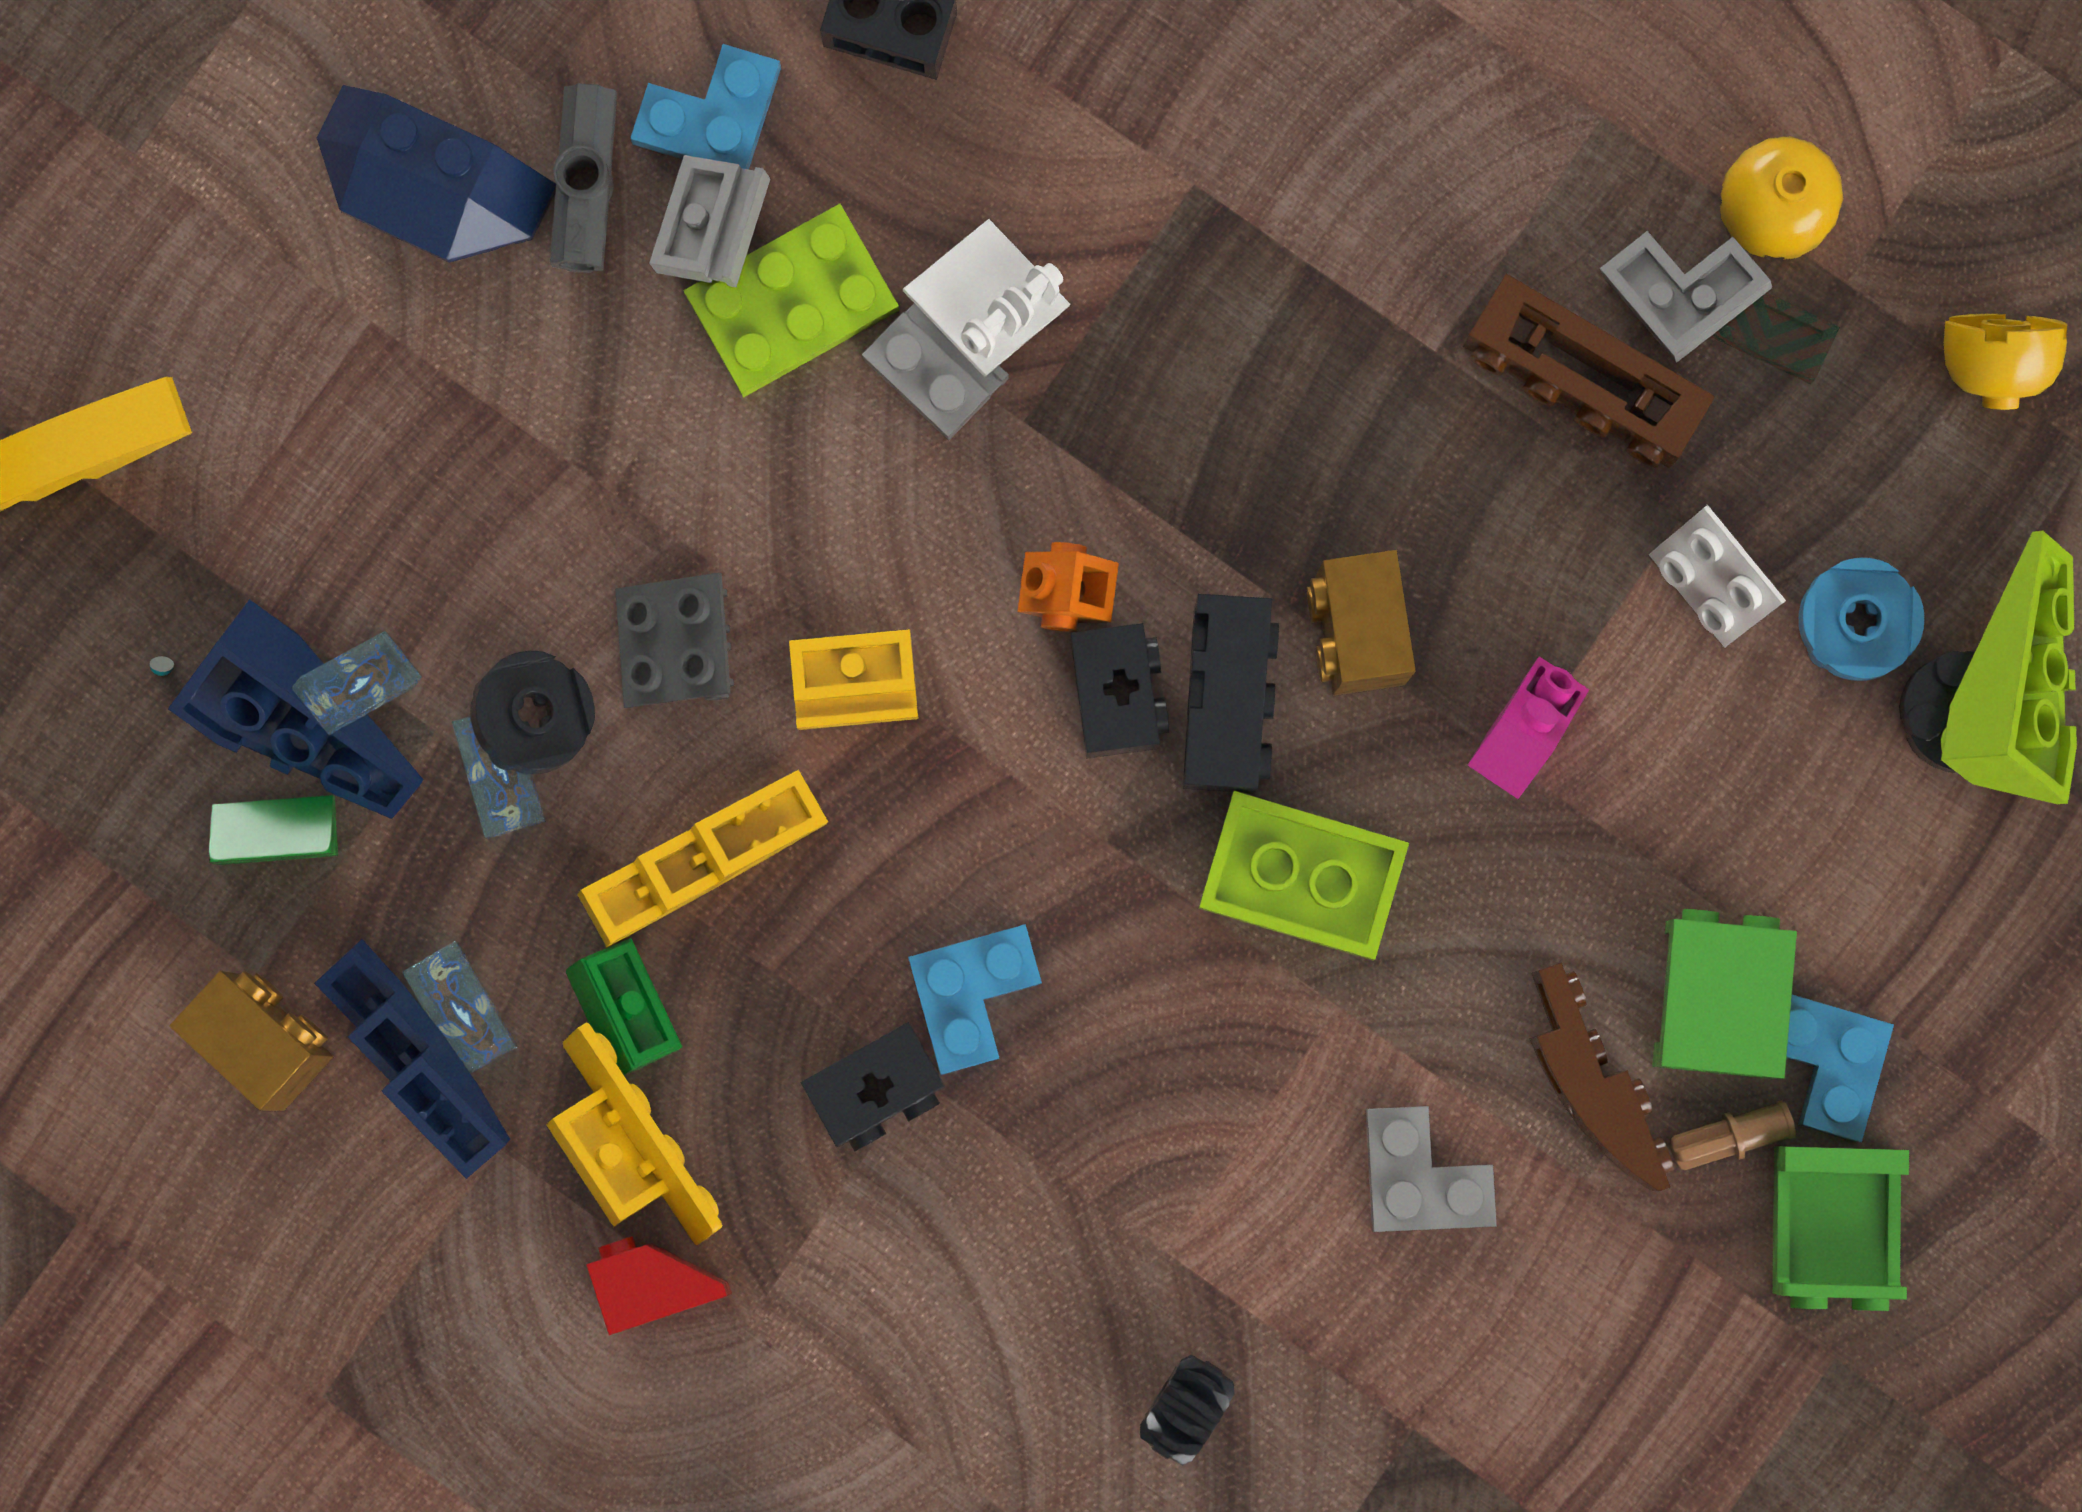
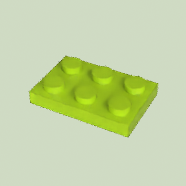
(793, 301)
(1304, 875)

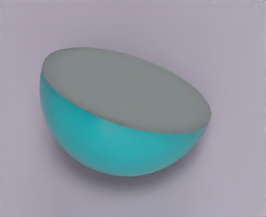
(161, 665)

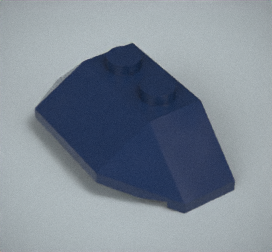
(428, 178)

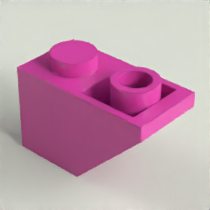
(1529, 727)

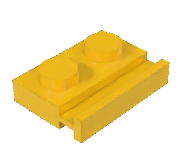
(853, 679)

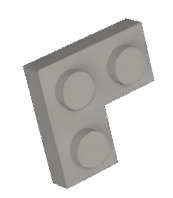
(1679, 306)
(1411, 1192)

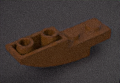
(1604, 1107)

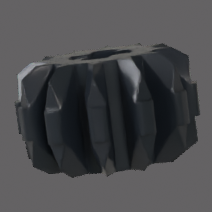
(1187, 1410)

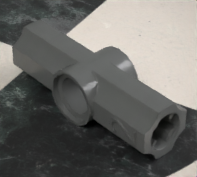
(584, 142)

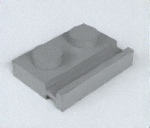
(709, 221)
(931, 372)

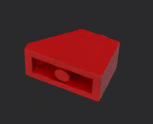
(648, 1284)

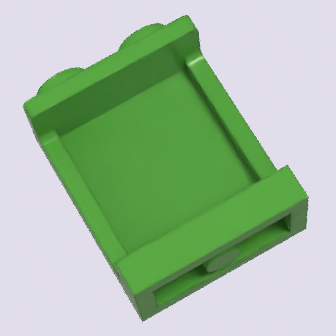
(1726, 996)
(1838, 1226)

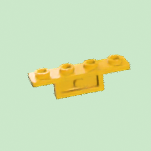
(622, 1148)

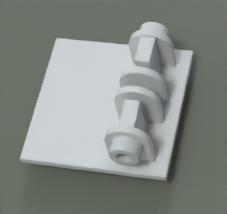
(988, 297)
(1716, 577)

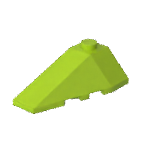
(2010, 705)

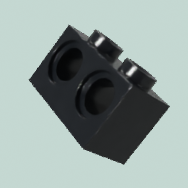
(885, 40)

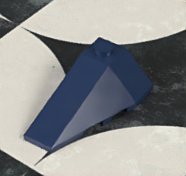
(248, 700)

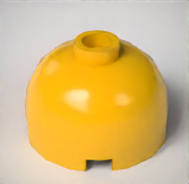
(1781, 198)
(2004, 356)

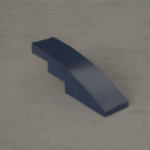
(421, 1065)

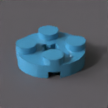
(1885, 594)

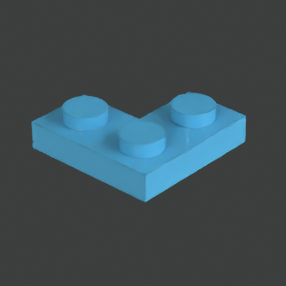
(723, 124)
(956, 983)
(1846, 1062)

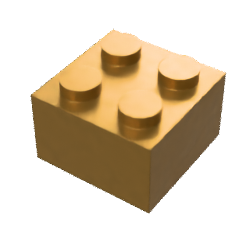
(1362, 623)
(253, 1039)

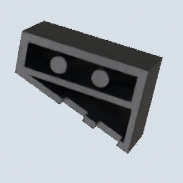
(1229, 693)

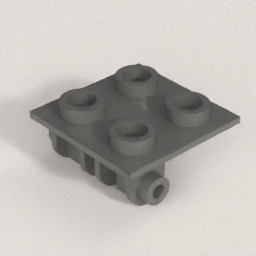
(673, 641)

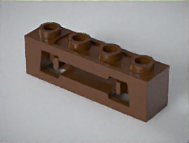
(1594, 406)

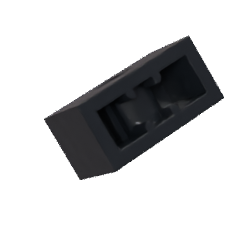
(1096, 660)
(838, 1087)

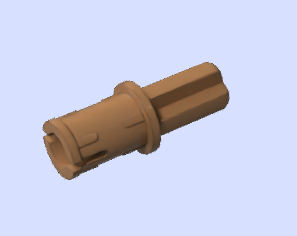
(1733, 1136)

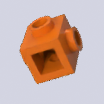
(1067, 587)

